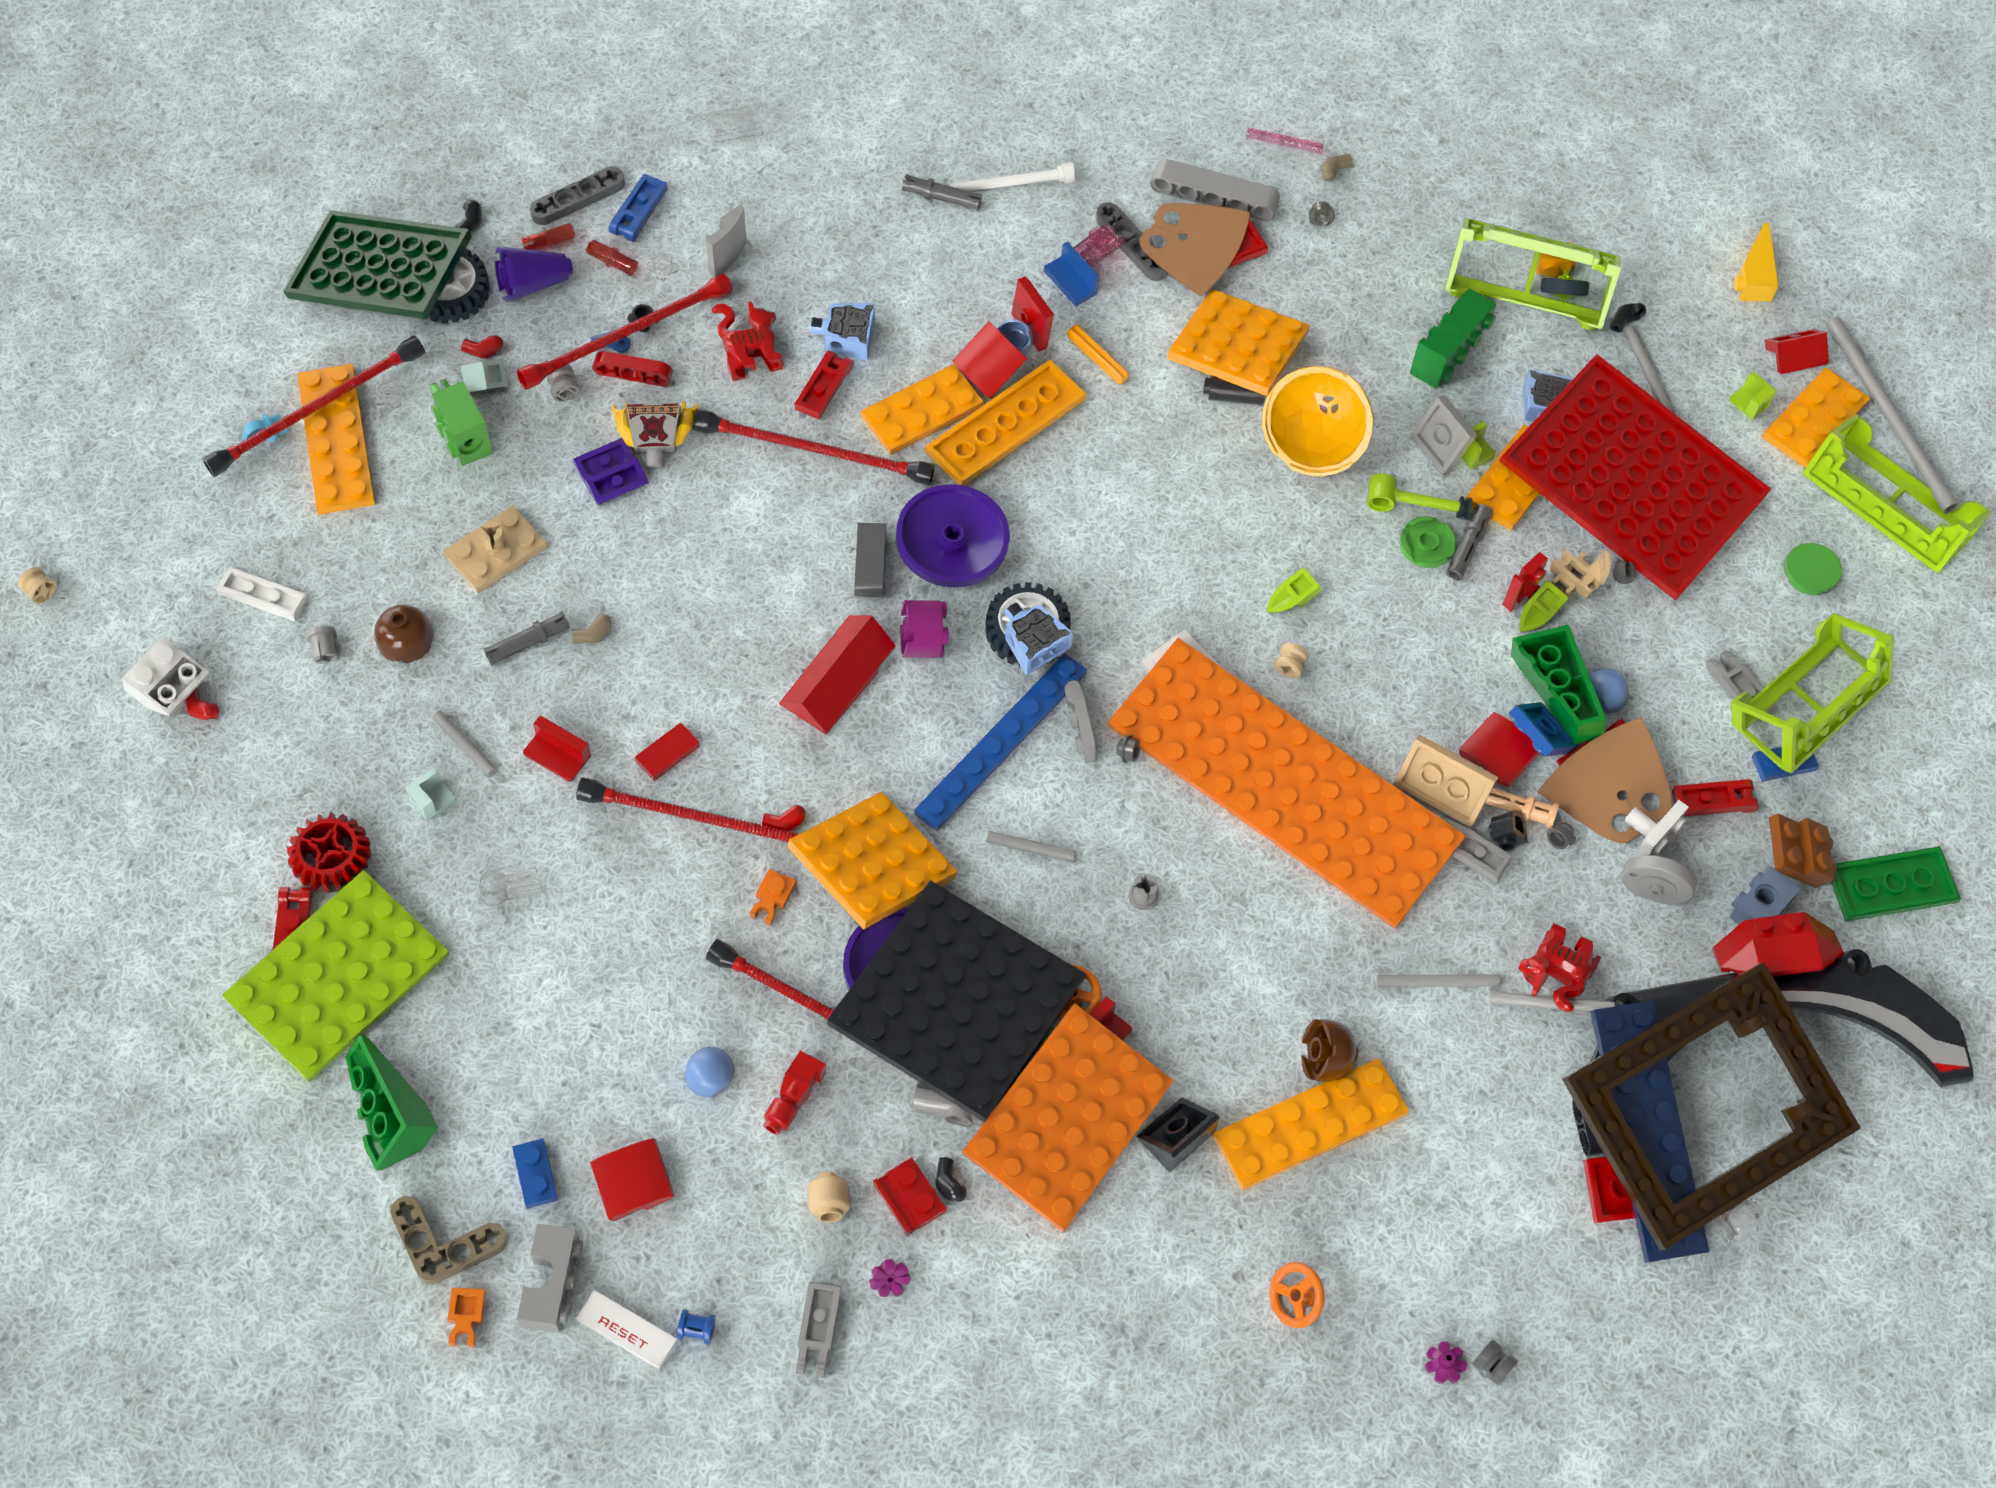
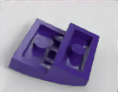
(610, 471)

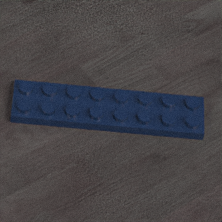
(1654, 1119)

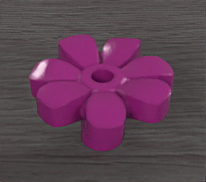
(889, 1277)
(1445, 1363)

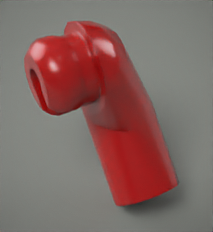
(484, 348)
(199, 708)
(788, 820)

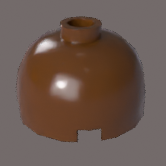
(403, 633)
(1329, 1050)

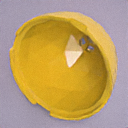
(1307, 435)

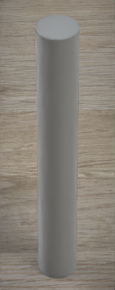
(464, 743)
(1031, 846)

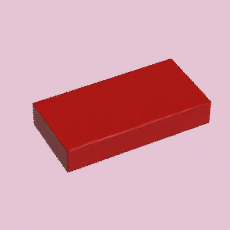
(667, 751)

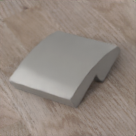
(726, 243)

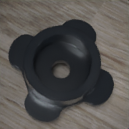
(640, 311)

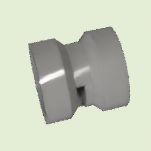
(563, 384)

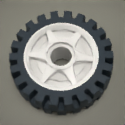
(464, 291)
(1027, 598)

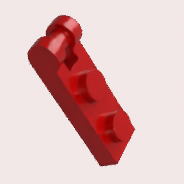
(823, 384)
(1717, 797)
(290, 919)

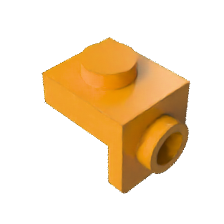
(1553, 266)

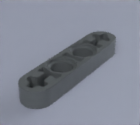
(574, 192)
(1122, 222)

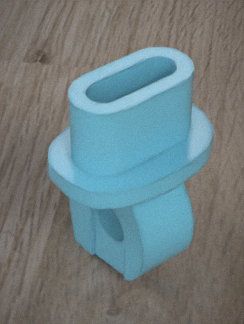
(258, 425)

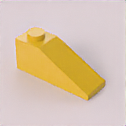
(1758, 274)

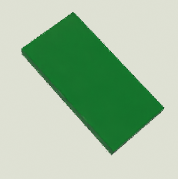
(1894, 884)

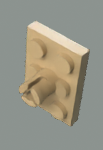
(495, 549)
(1445, 780)

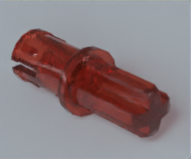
(549, 237)
(612, 257)

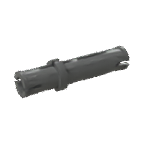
(942, 192)
(1473, 533)
(537, 633)

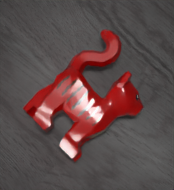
(745, 345)
(1562, 964)

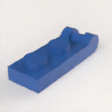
(638, 207)

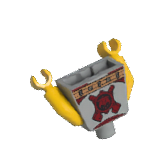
(654, 428)

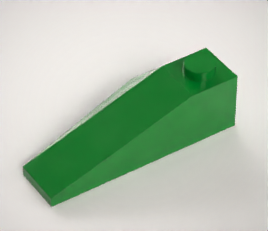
(393, 1111)

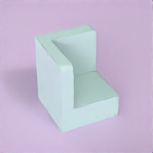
(484, 375)
(429, 794)

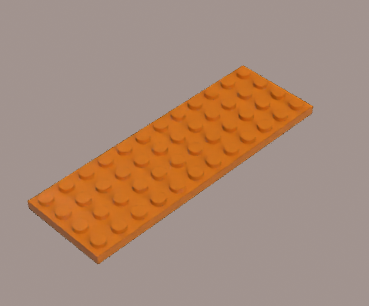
(1287, 782)

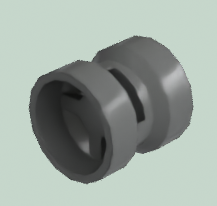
(1495, 1362)

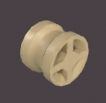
(37, 585)
(1291, 660)

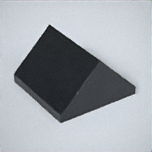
(1178, 1132)

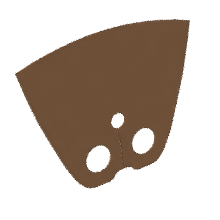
(1210, 245)
(1610, 763)

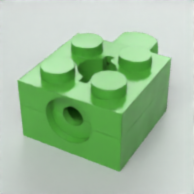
(460, 422)

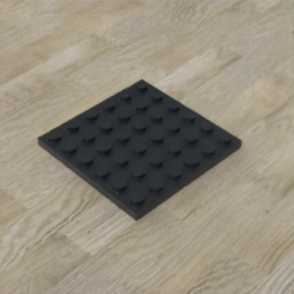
(956, 1000)

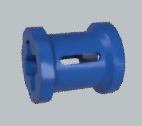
(696, 1326)

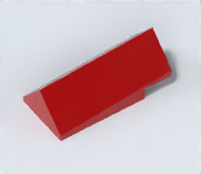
(839, 672)

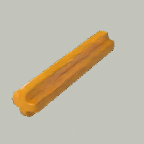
(1098, 354)

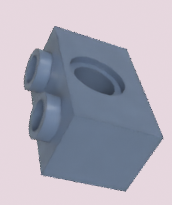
(1773, 888)

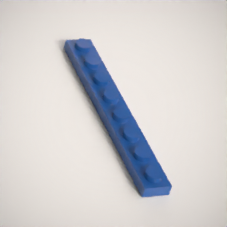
(999, 743)

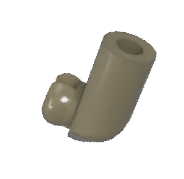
(1335, 162)
(595, 632)

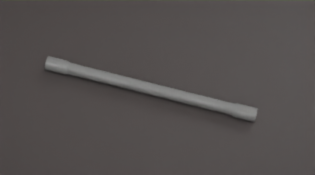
(1939, 490)

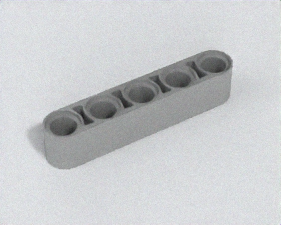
(1214, 189)

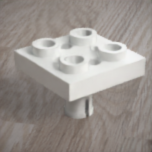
(1657, 834)

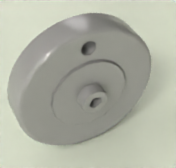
(1659, 879)

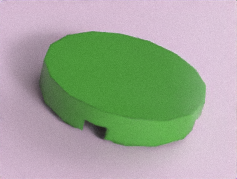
(1427, 542)
(1812, 568)

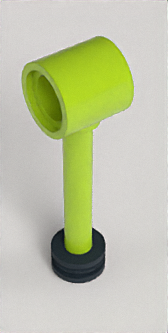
(1384, 493)

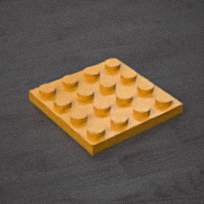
(1238, 342)
(871, 859)

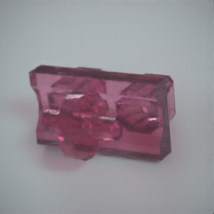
(1098, 245)

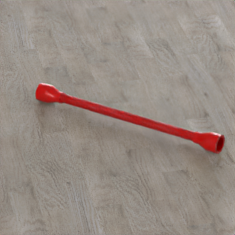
(534, 374)

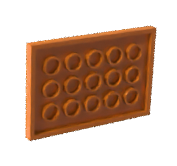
(1067, 1117)

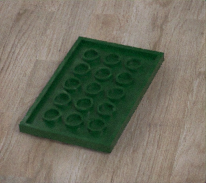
(378, 264)

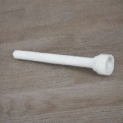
(1062, 173)

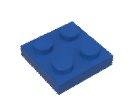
(1543, 729)

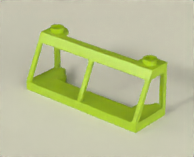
(1481, 231)
(1929, 547)
(1804, 738)

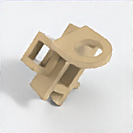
(1592, 574)

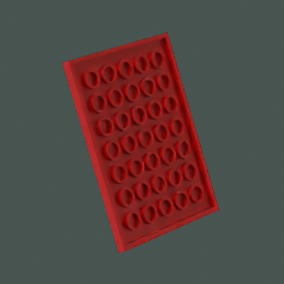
(1635, 476)

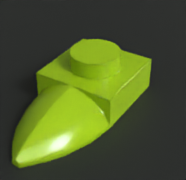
(1294, 591)
(1541, 607)

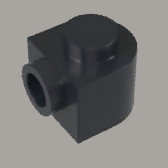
(1508, 830)

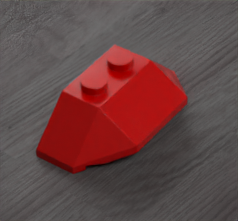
(1783, 942)

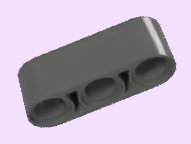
(870, 559)

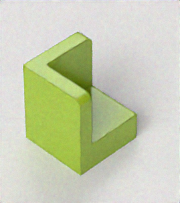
(1753, 396)
(1479, 450)

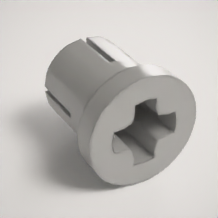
(323, 643)
(1139, 899)

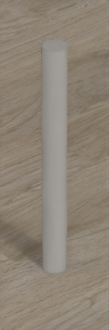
(1647, 367)
(1446, 980)
(1545, 1001)

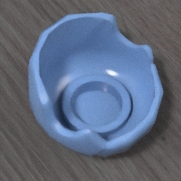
(1018, 334)
(1610, 689)
(709, 1071)

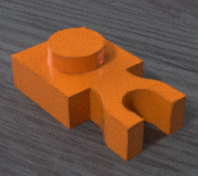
(773, 893)
(464, 1311)

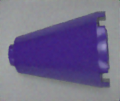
(529, 271)

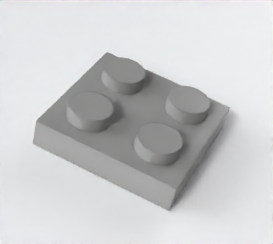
(1443, 434)

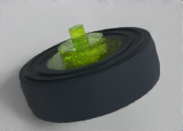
(1564, 286)

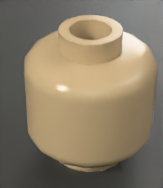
(828, 1197)

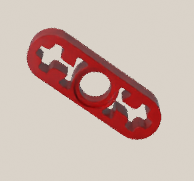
(644, 371)

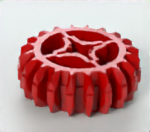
(335, 865)

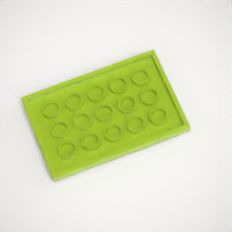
(335, 975)

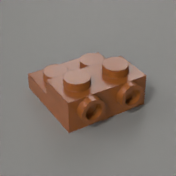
(1802, 850)

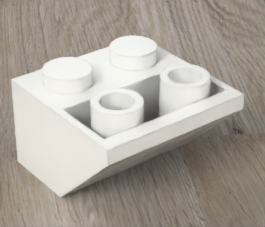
(163, 677)

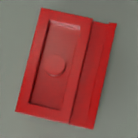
(1527, 582)
(909, 1196)

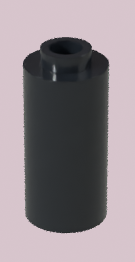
(1225, 391)

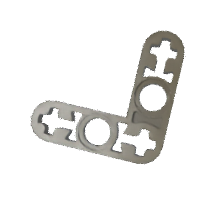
(431, 1251)

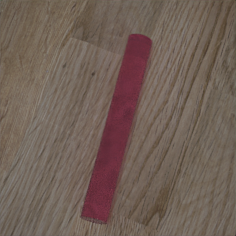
(1285, 140)

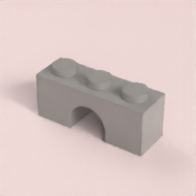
(547, 1306)

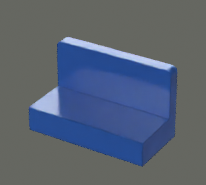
(1073, 275)

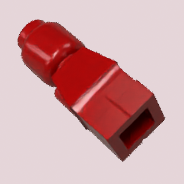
(794, 1092)

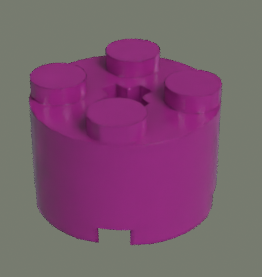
(923, 629)

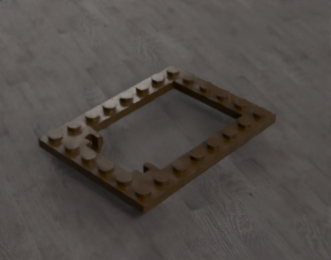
(1815, 1121)

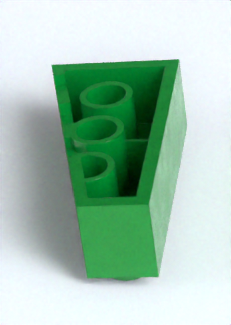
(1452, 338)
(1562, 681)

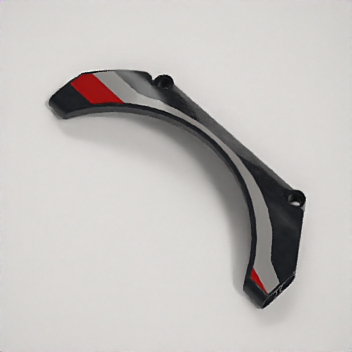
(1867, 996)

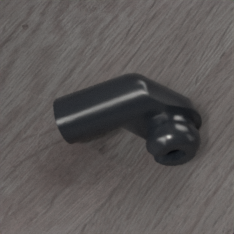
(473, 215)
(1625, 314)
(946, 1183)

